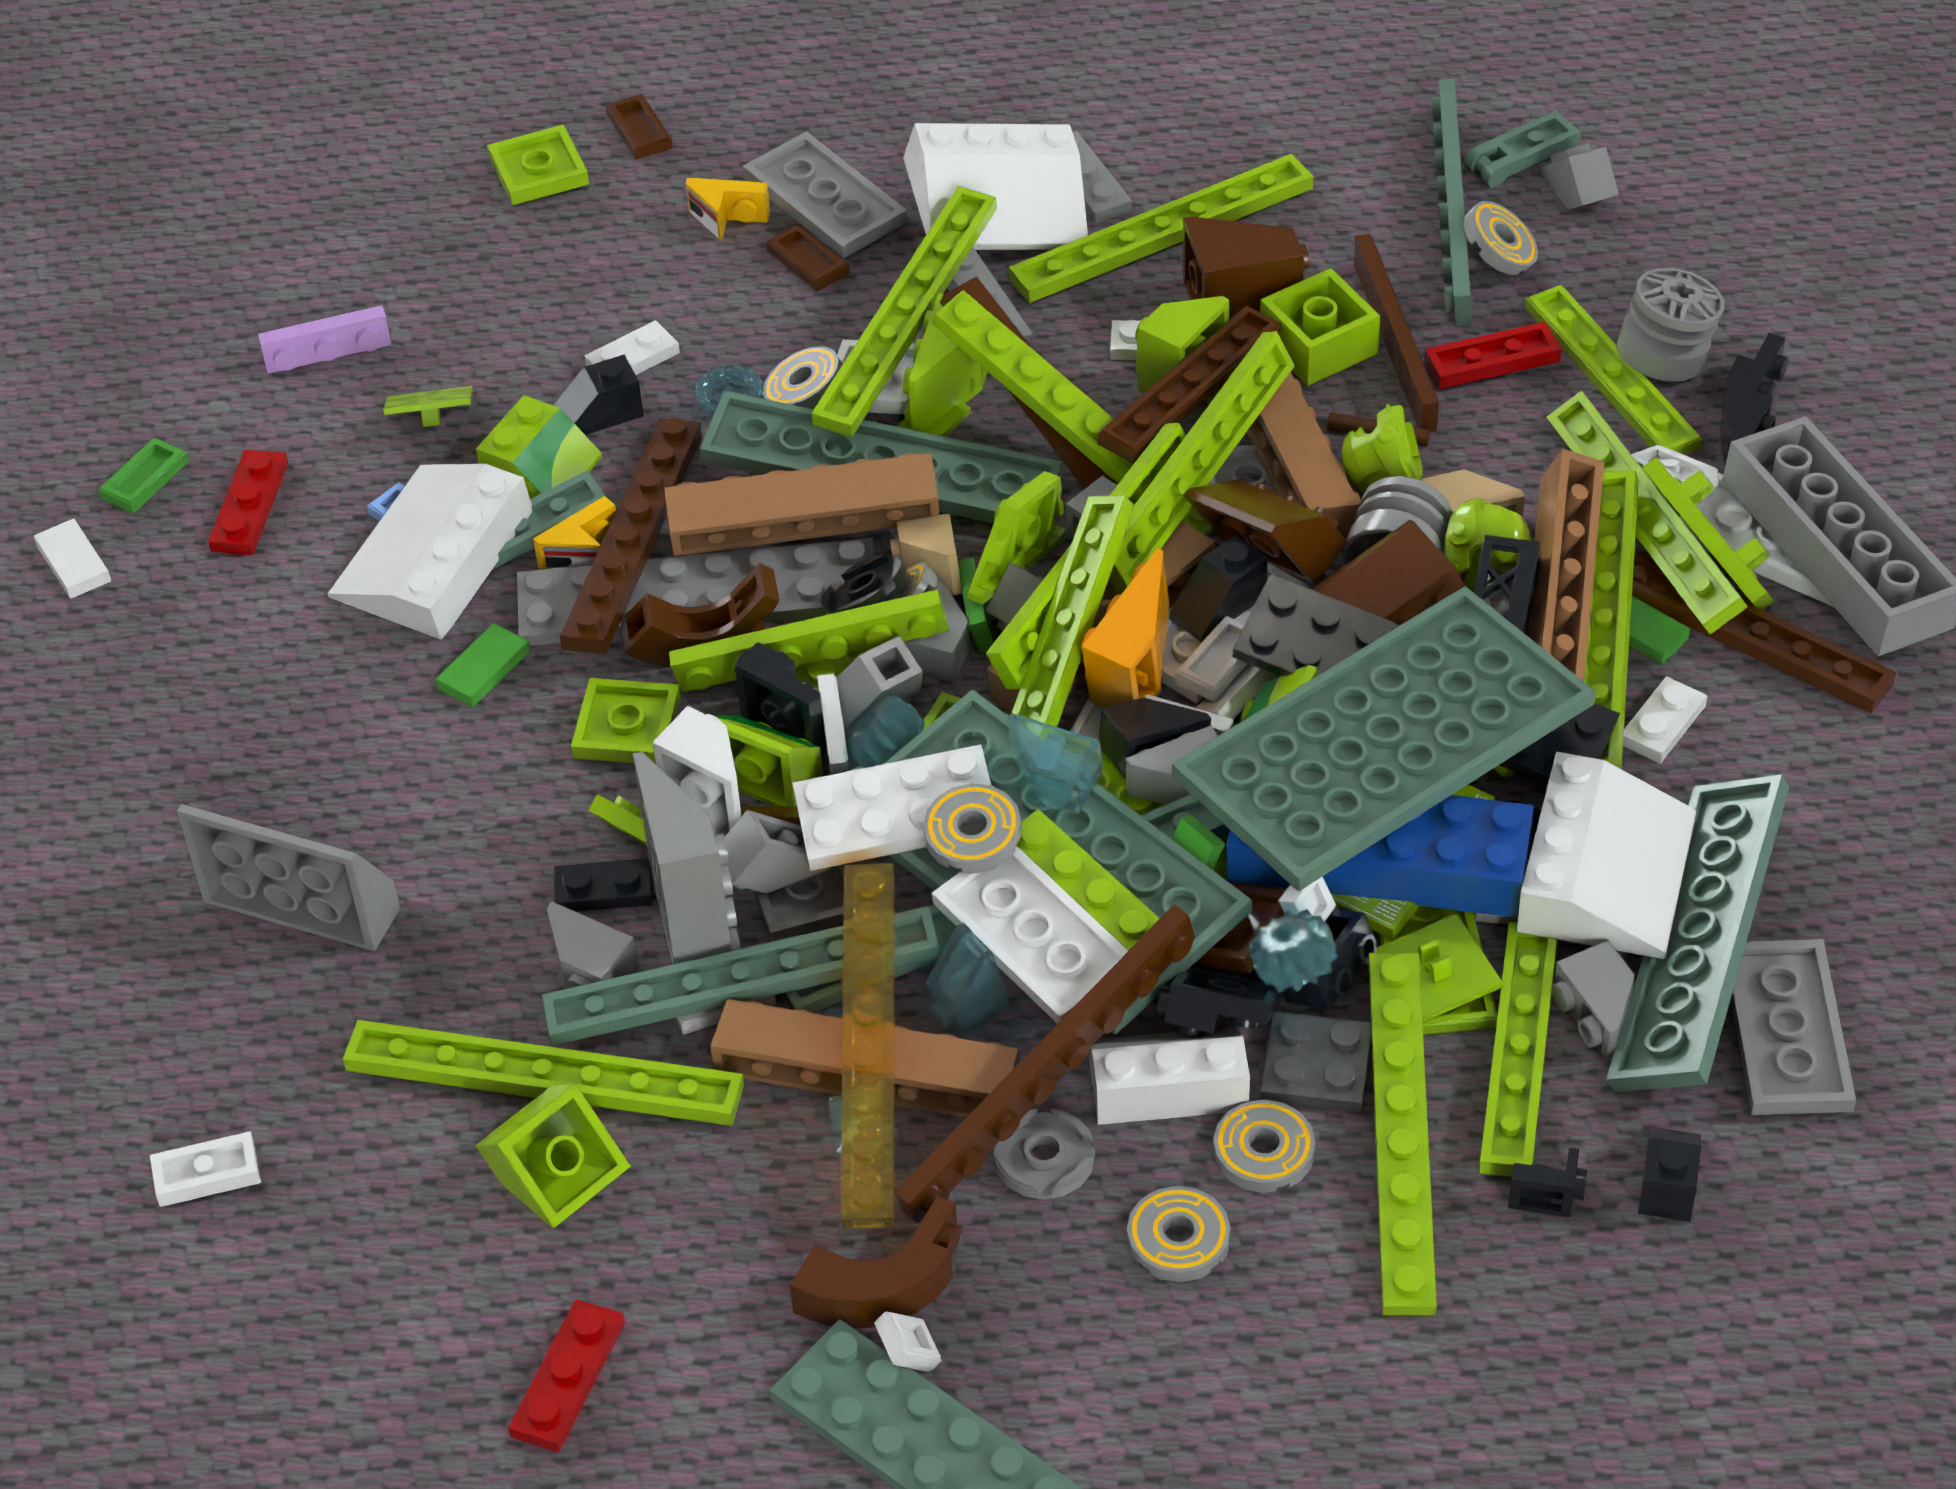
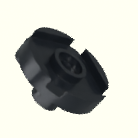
(867, 584)

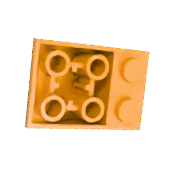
(1129, 644)

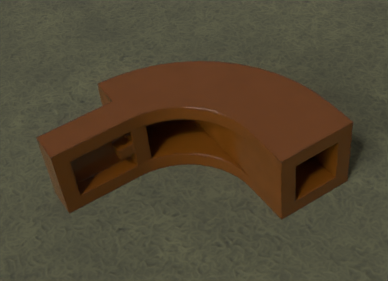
(659, 626)
(901, 1283)

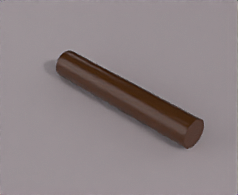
(1347, 423)

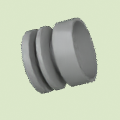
(1670, 324)
(1391, 504)

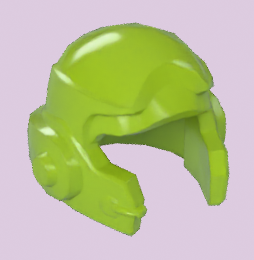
(1383, 453)
(1467, 533)

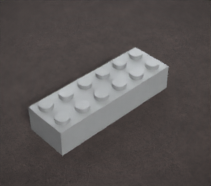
(1842, 535)

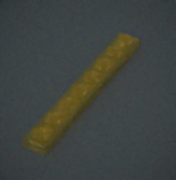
(868, 1048)

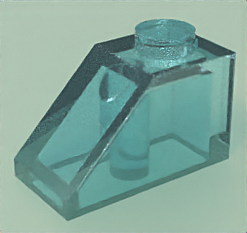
(1055, 762)
(965, 984)

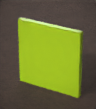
(428, 403)
(1450, 965)

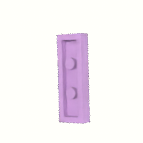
(324, 339)

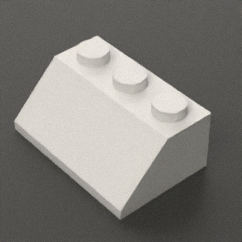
(700, 761)
(1168, 1075)

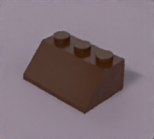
(1277, 527)
(1395, 576)

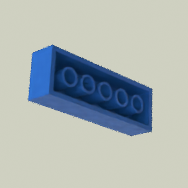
(1450, 857)

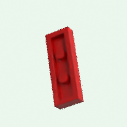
(1492, 355)
(248, 502)
(566, 1375)

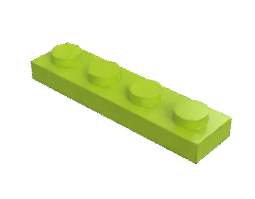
(1085, 880)

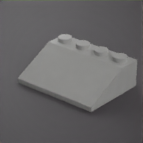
(686, 868)
(288, 879)

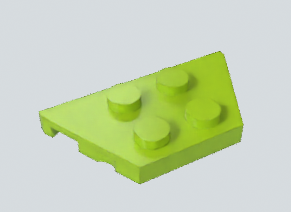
(1020, 534)

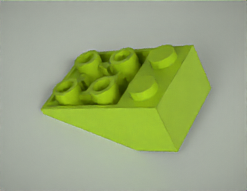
(939, 376)

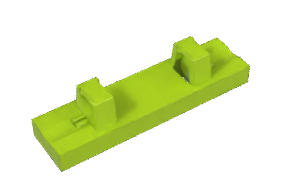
(1737, 564)

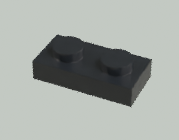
(603, 885)

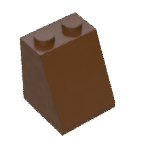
(1240, 261)

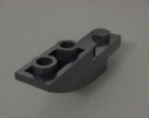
(1750, 392)

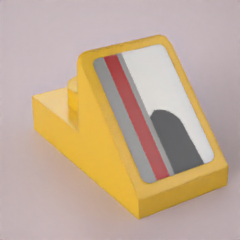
(723, 200)
(575, 538)

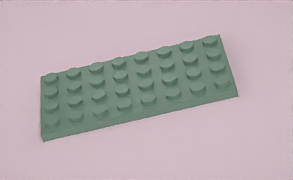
(1382, 737)
(1106, 828)

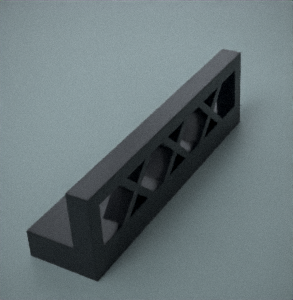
(1524, 576)

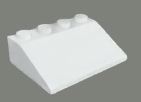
(1025, 166)
(435, 545)
(1605, 859)

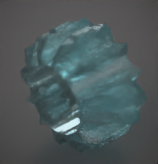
(883, 731)
(1293, 950)

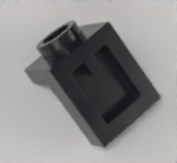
(1547, 1189)

